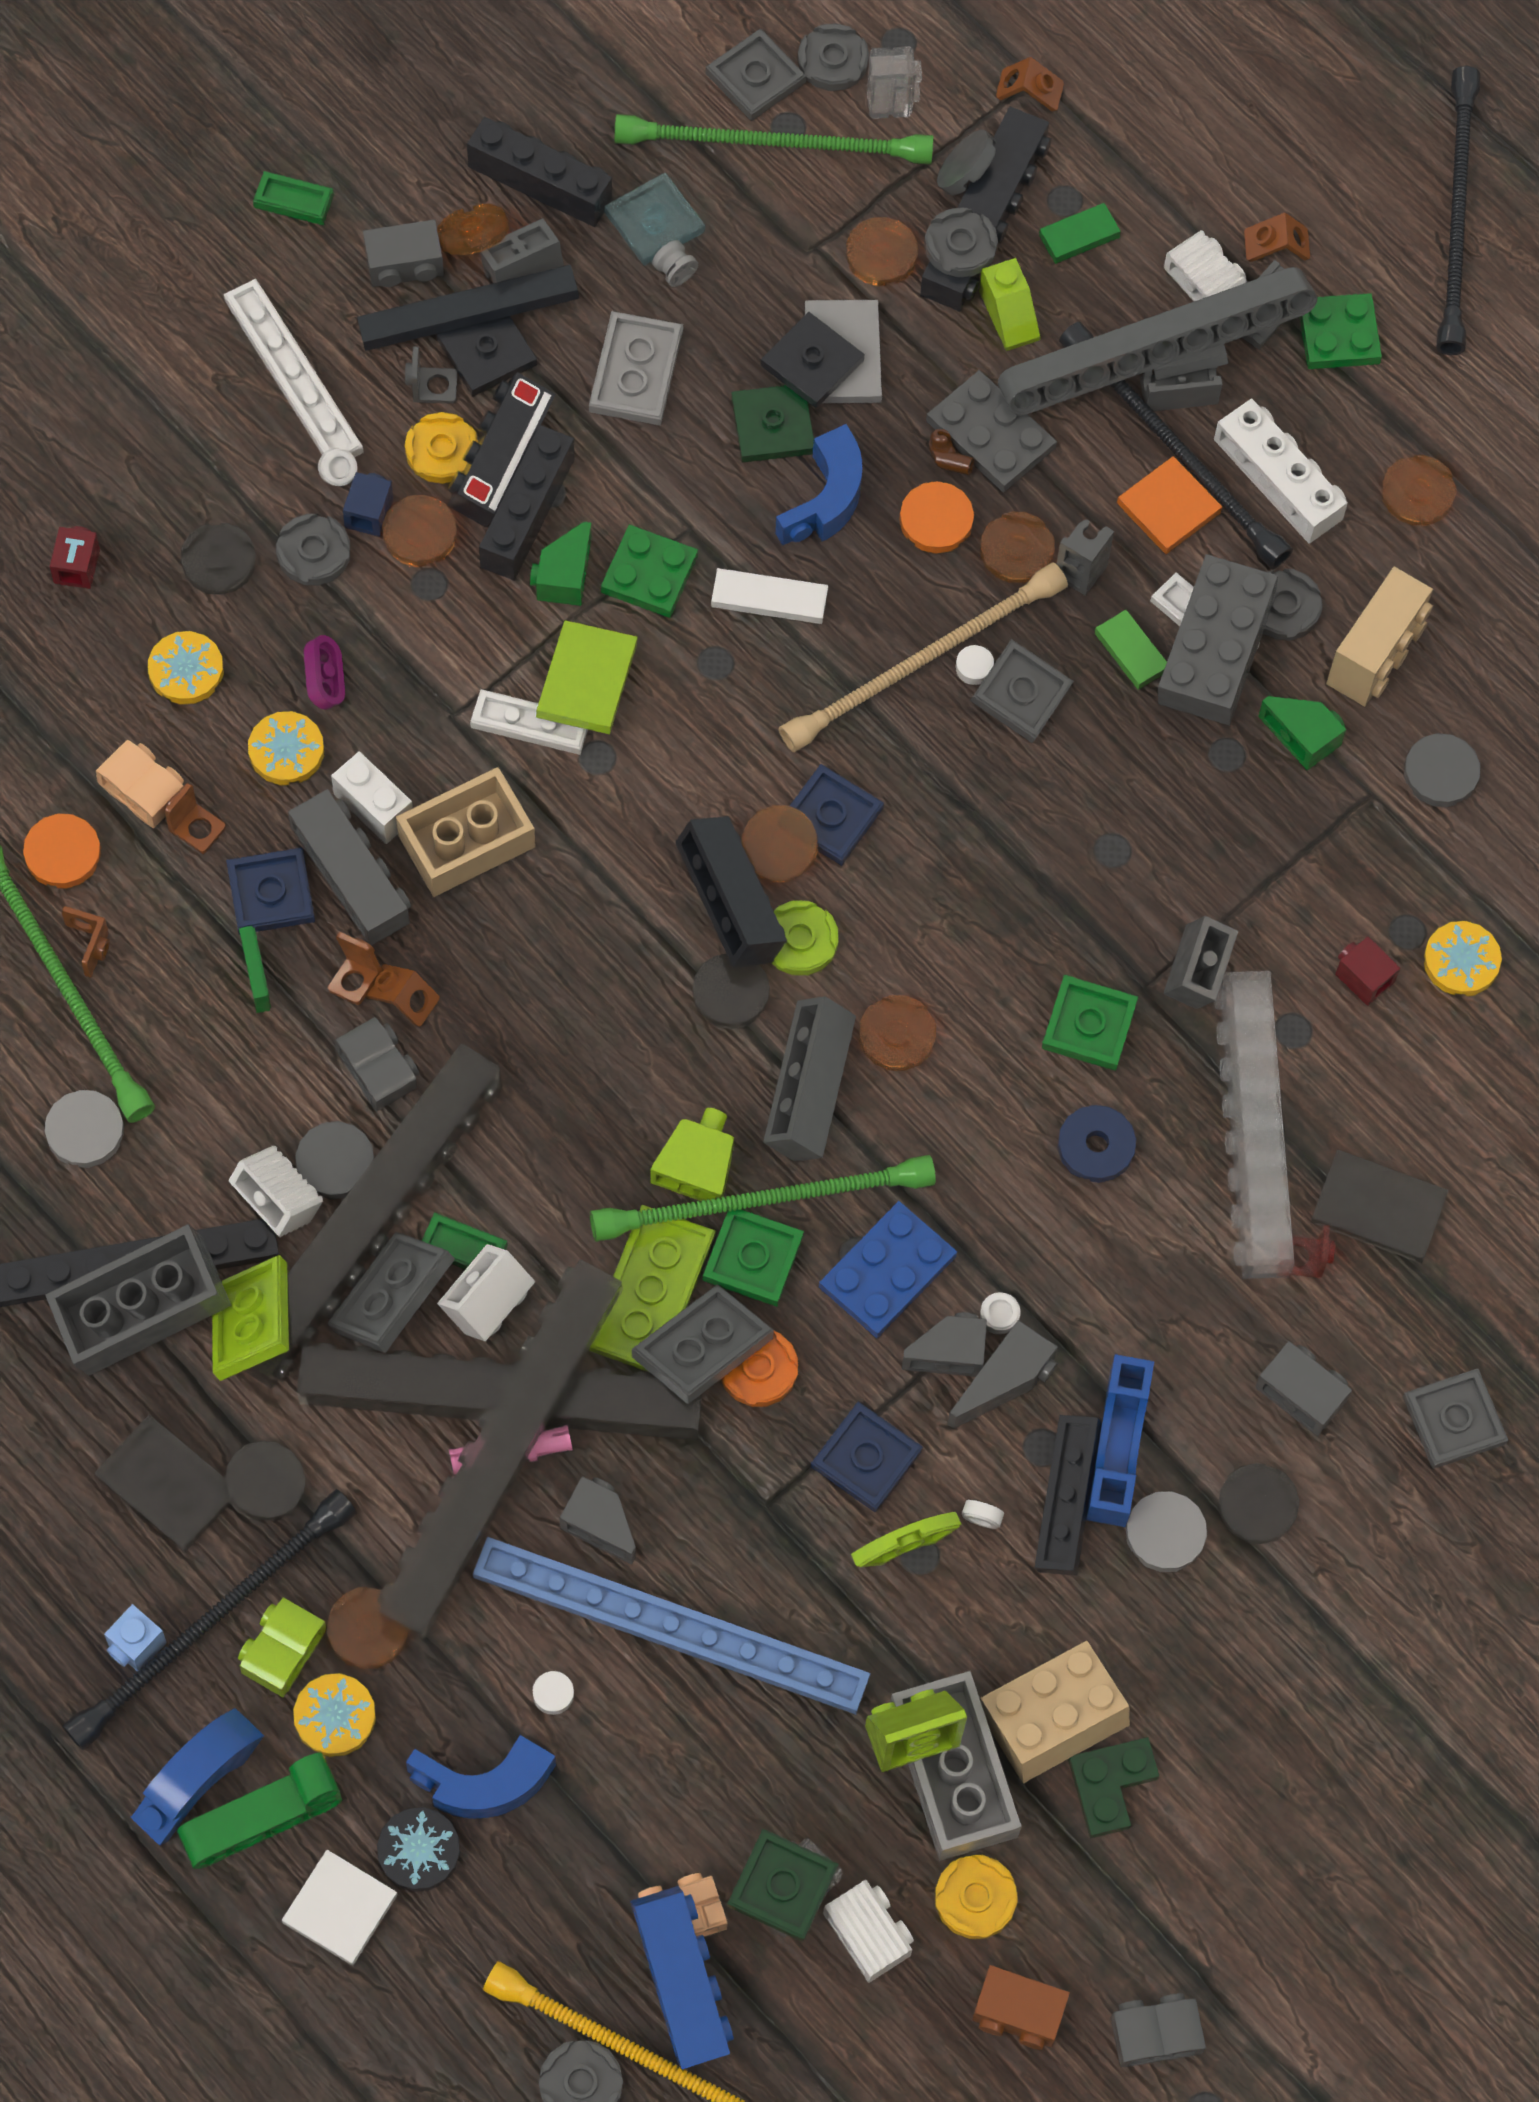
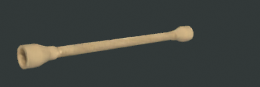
(803, 729)

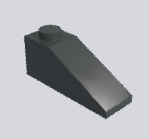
(1008, 1373)

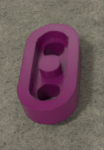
(324, 672)

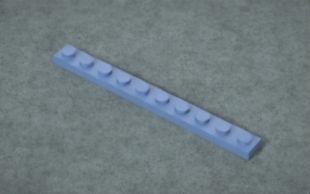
(671, 1625)

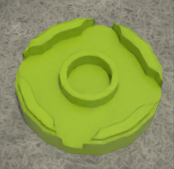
(809, 936)

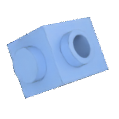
(134, 1639)

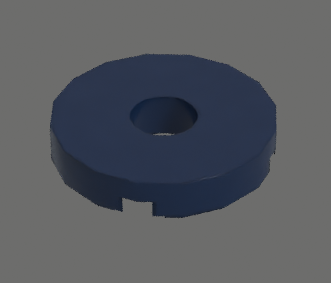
(1101, 1122)

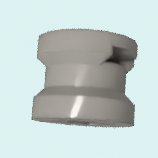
(675, 263)

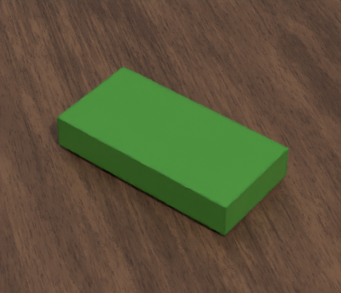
(1131, 649)

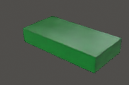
(293, 198)
(1079, 233)
(255, 969)
(459, 1239)

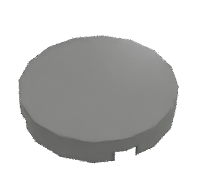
(84, 1128)
(1166, 1531)

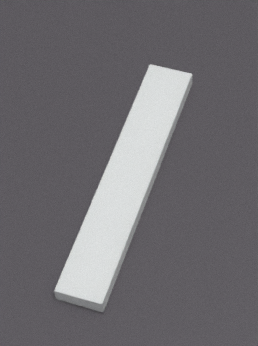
(291, 369)

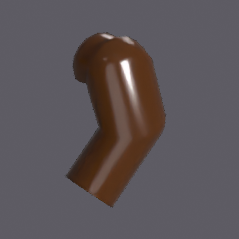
(945, 454)

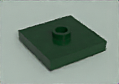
(771, 423)
(782, 1885)

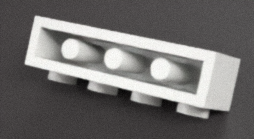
(1281, 470)

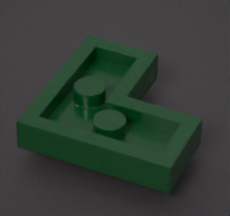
(1103, 1774)

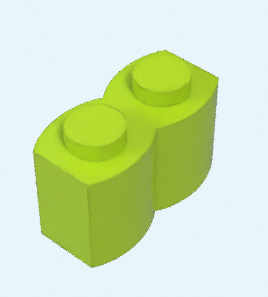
(282, 1646)

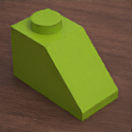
(1009, 304)

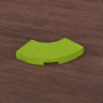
(906, 1539)

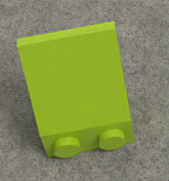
(915, 1729)

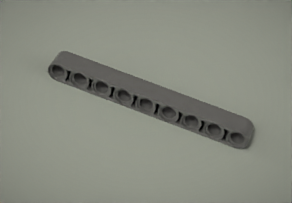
(1157, 341)

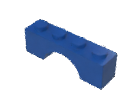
(1120, 1440)

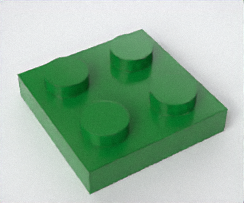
(1341, 332)
(649, 571)
(1089, 1022)
(753, 1256)

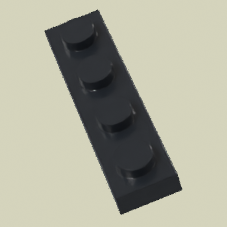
(1068, 1495)

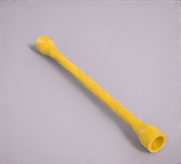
(510, 1986)

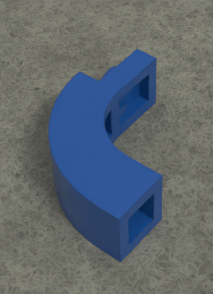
(827, 513)
(193, 1771)
(489, 1793)

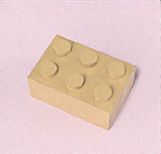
(1381, 637)
(465, 831)
(1055, 1711)

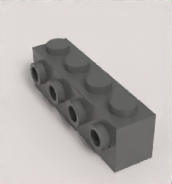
(349, 866)
(809, 1079)

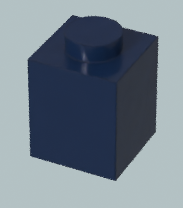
(367, 503)

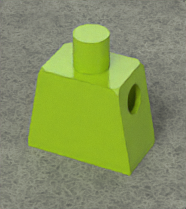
(696, 1158)

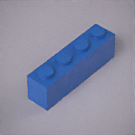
(681, 1977)

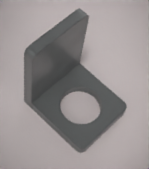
(420, 377)

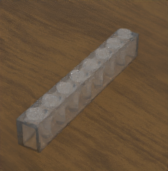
(1256, 1126)

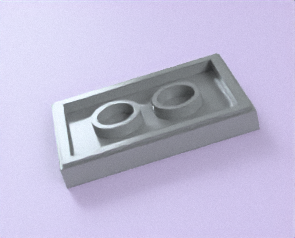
(859, 325)
(636, 368)

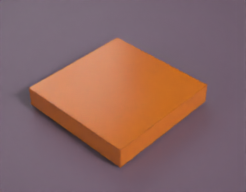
(1169, 505)

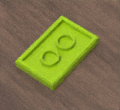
(586, 677)
(255, 1323)

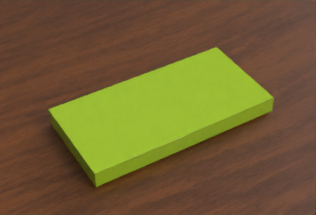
(657, 1280)

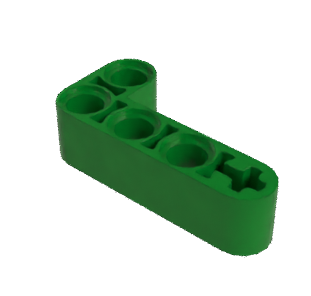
(262, 1813)

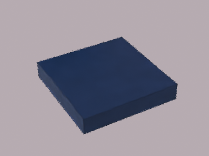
(838, 812)
(270, 890)
(866, 1457)

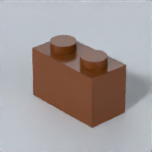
(1020, 2008)

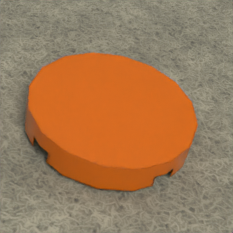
(936, 517)
(62, 850)
(765, 1375)

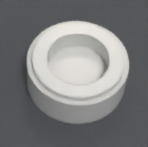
(337, 467)
(974, 664)
(1001, 1312)
(982, 1514)
(553, 1692)

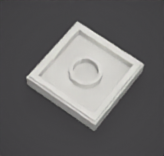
(339, 1907)

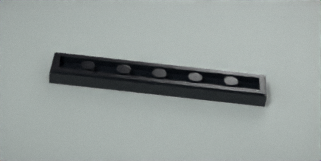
(468, 307)

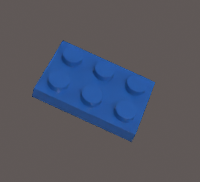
(887, 1269)

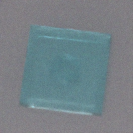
(654, 217)

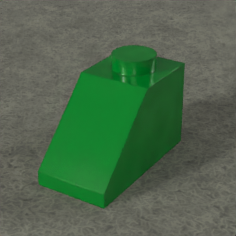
(563, 567)
(1303, 727)

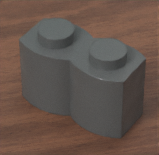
(376, 1063)
(1157, 2031)

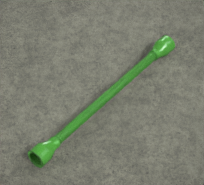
(914, 148)
(131, 1097)
(613, 1222)

